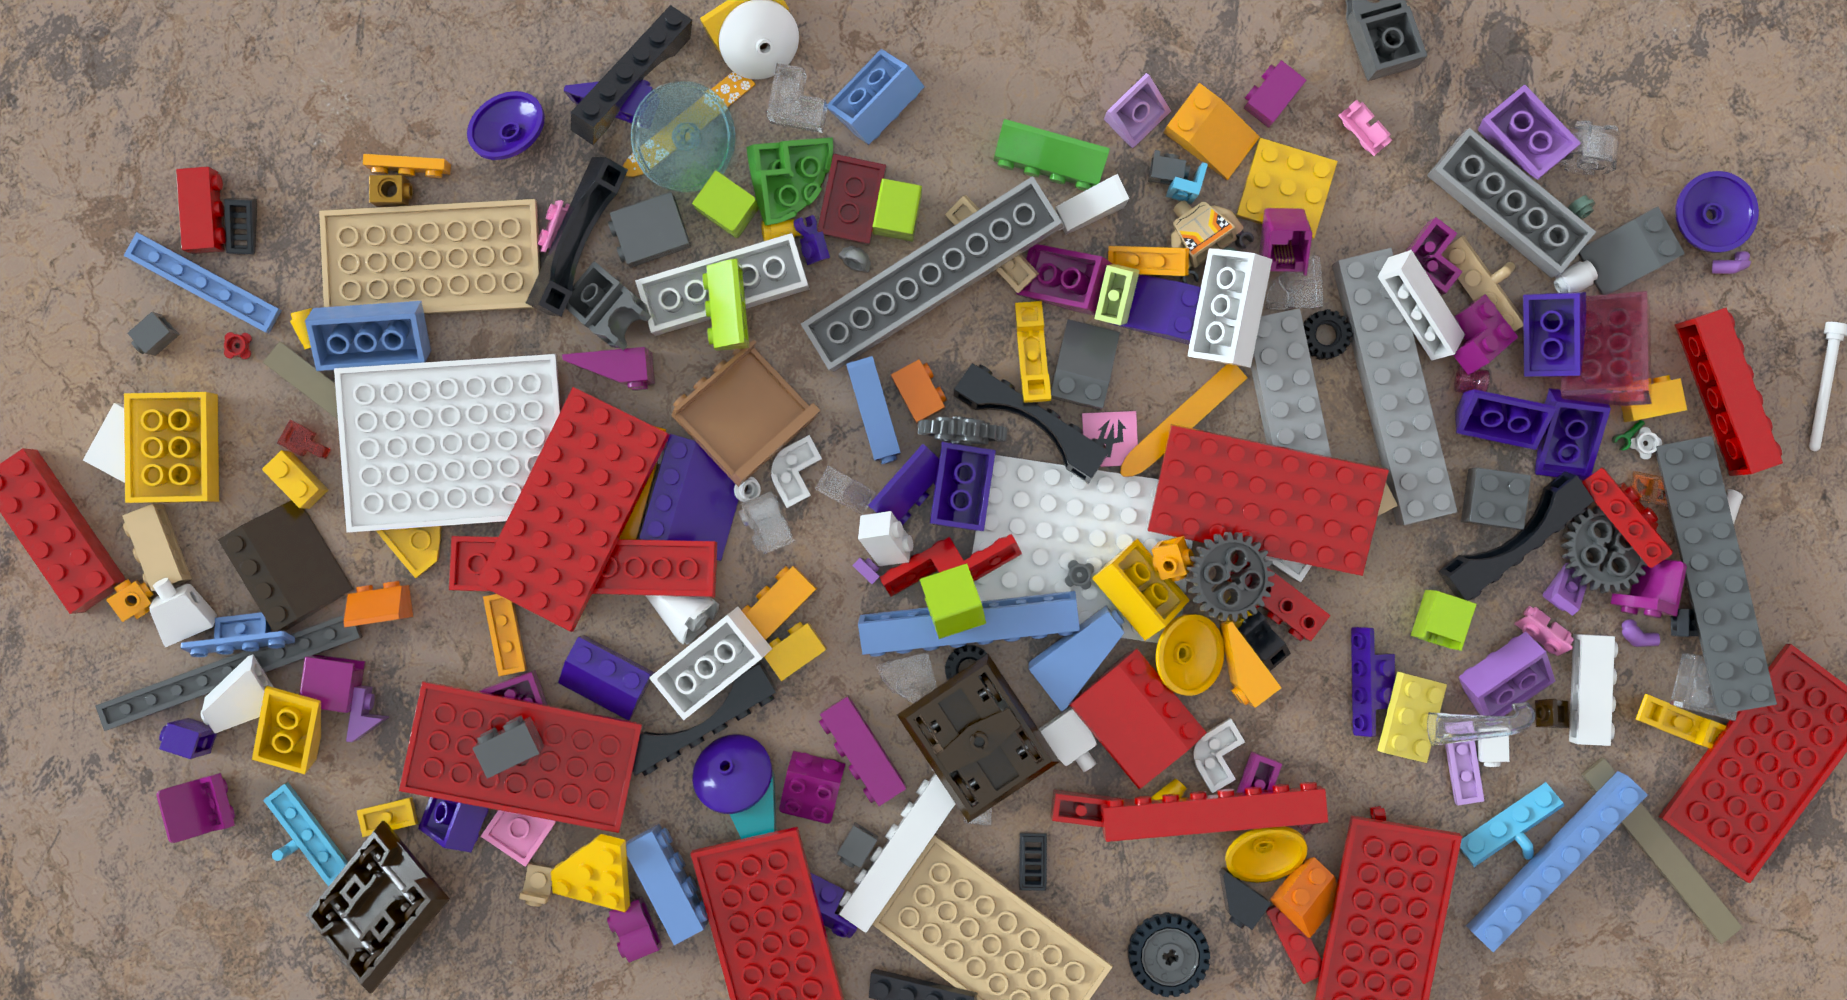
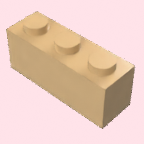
(156, 545)

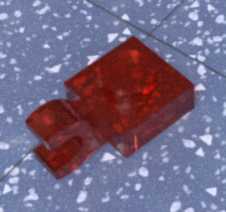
(300, 440)

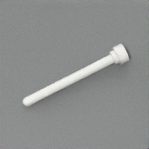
(1834, 334)

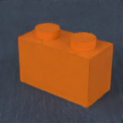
(918, 391)

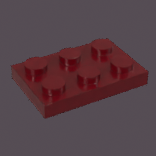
(851, 199)

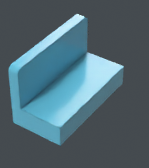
(1187, 190)

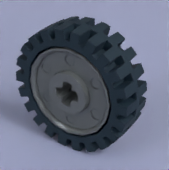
(1178, 972)

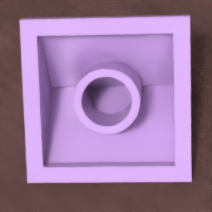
(1137, 111)

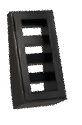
(230, 225)
(1033, 885)

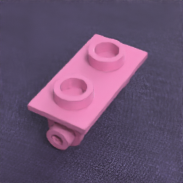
(1372, 137)
(555, 216)
(1554, 639)

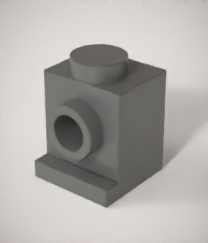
(1166, 168)

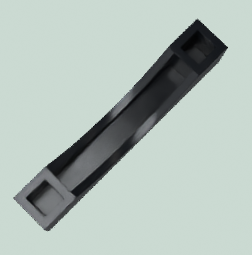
(601, 105)
(557, 275)
(986, 392)
(1558, 504)
(748, 690)

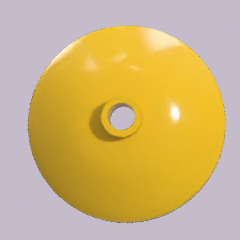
(1199, 656)
(1266, 854)

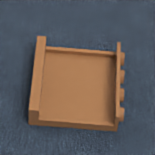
(743, 413)

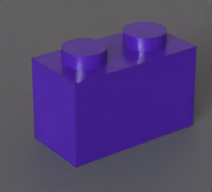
(187, 738)

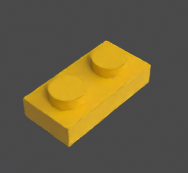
(395, 813)

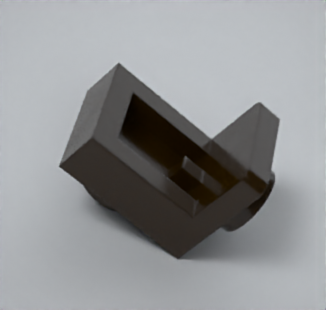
(1551, 713)

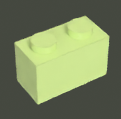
(1116, 294)

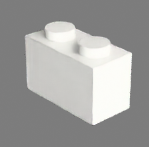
(885, 538)

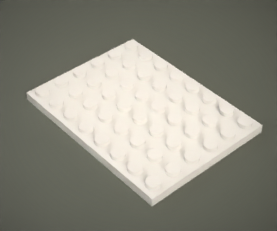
(441, 438)
(1060, 521)

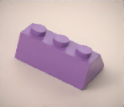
(1508, 676)

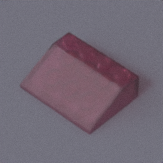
(1615, 352)

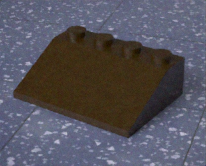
(285, 565)

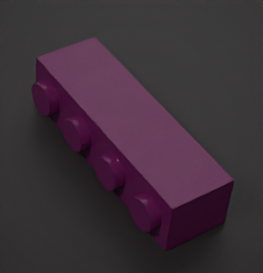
(863, 751)

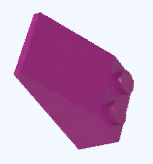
(1066, 278)
(628, 366)

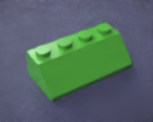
(1050, 155)

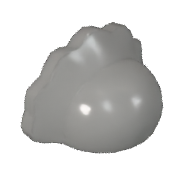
(855, 258)

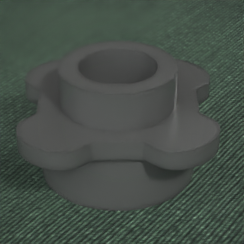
(1074, 568)

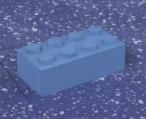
(368, 335)
(667, 883)

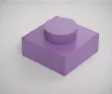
(867, 569)

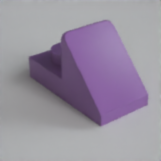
(1566, 591)
(360, 720)

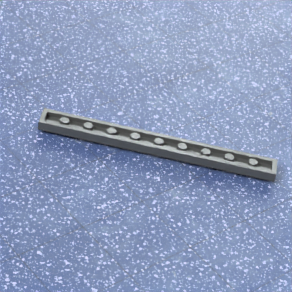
(206, 678)

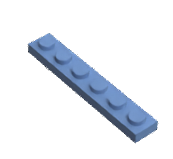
(202, 282)

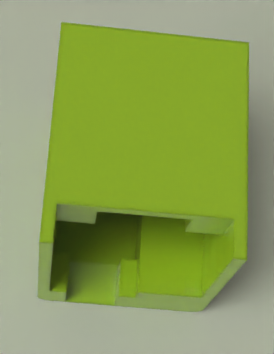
(726, 204)
(897, 210)
(953, 601)
(1443, 619)

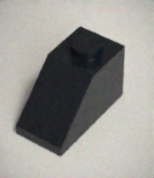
(1242, 901)

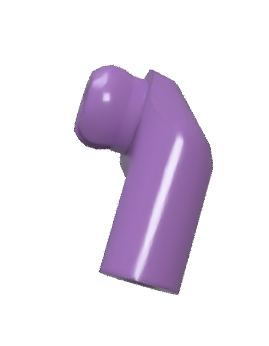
(1732, 266)
(1636, 637)

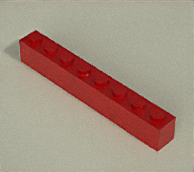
(1214, 813)

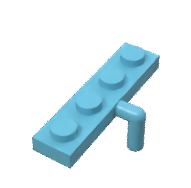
(1511, 826)
(306, 834)

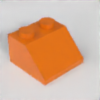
(378, 605)
(1307, 896)

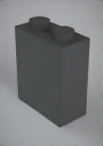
(649, 230)

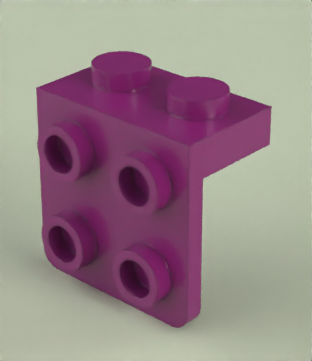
(1656, 591)
(811, 787)
(195, 808)

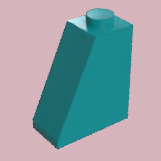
(760, 817)

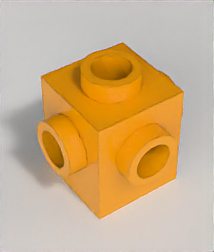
(1172, 558)
(125, 608)

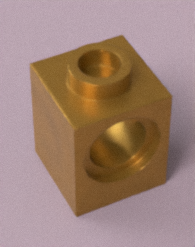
(378, 190)

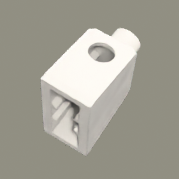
(179, 612)
(1070, 739)

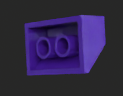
(1502, 418)
(908, 485)
(962, 486)
(605, 677)
(452, 823)

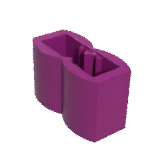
(635, 931)

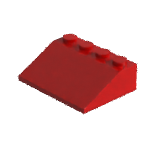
(1137, 718)

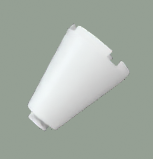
(685, 614)

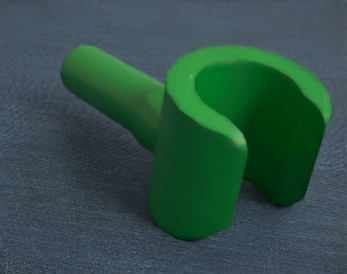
(1628, 435)

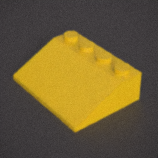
(171, 447)

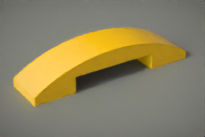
(1032, 352)
(1678, 721)

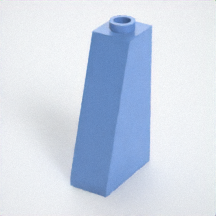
(873, 410)
(1075, 657)

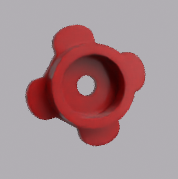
(230, 345)

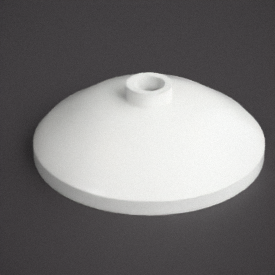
(748, 29)

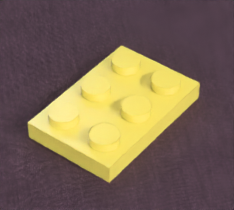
(1407, 715)

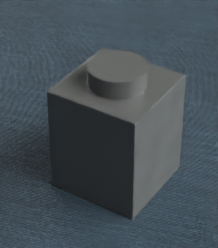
(152, 334)
(856, 846)

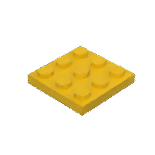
(1286, 179)

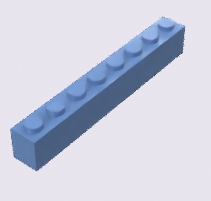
(1004, 619)
(1556, 860)

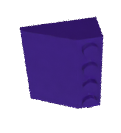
(690, 497)

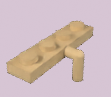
(1017, 271)
(1479, 280)

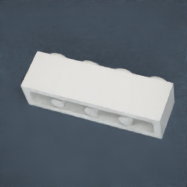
(1421, 305)
(1592, 689)

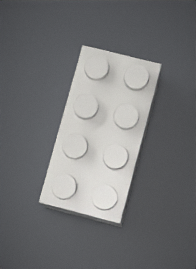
(1230, 307)
(710, 663)

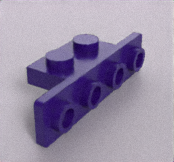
(1371, 681)
(828, 900)

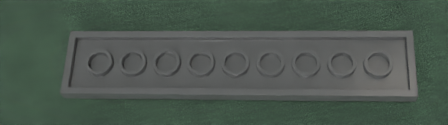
(1715, 575)

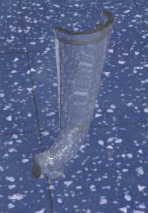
(1457, 728)

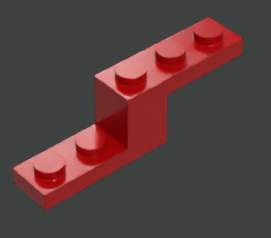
(945, 556)

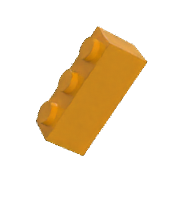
(780, 601)

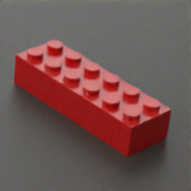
(1729, 393)
(55, 532)

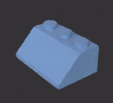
(875, 96)

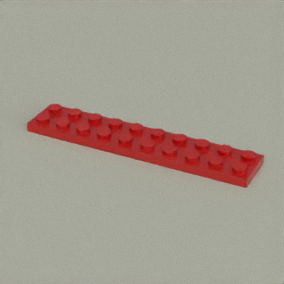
(632, 569)

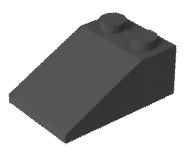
(1632, 251)
(1084, 365)

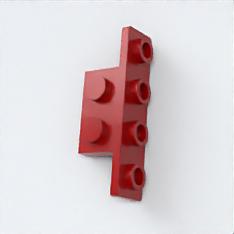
(1629, 516)

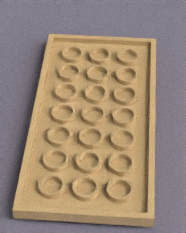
(434, 254)
(985, 933)

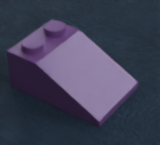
(1528, 133)

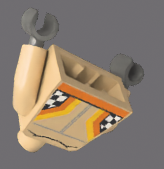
(1205, 229)

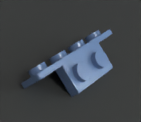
(239, 632)

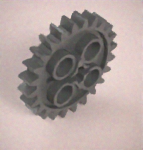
(962, 430)
(1584, 539)
(1242, 597)

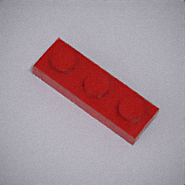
(1297, 946)

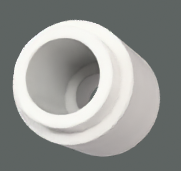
(1576, 277)

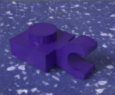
(813, 244)

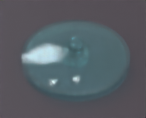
(682, 135)

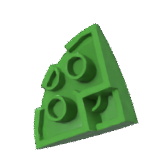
(788, 175)

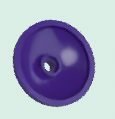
(505, 125)
(1732, 207)
(738, 786)

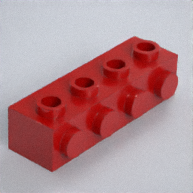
(1290, 607)

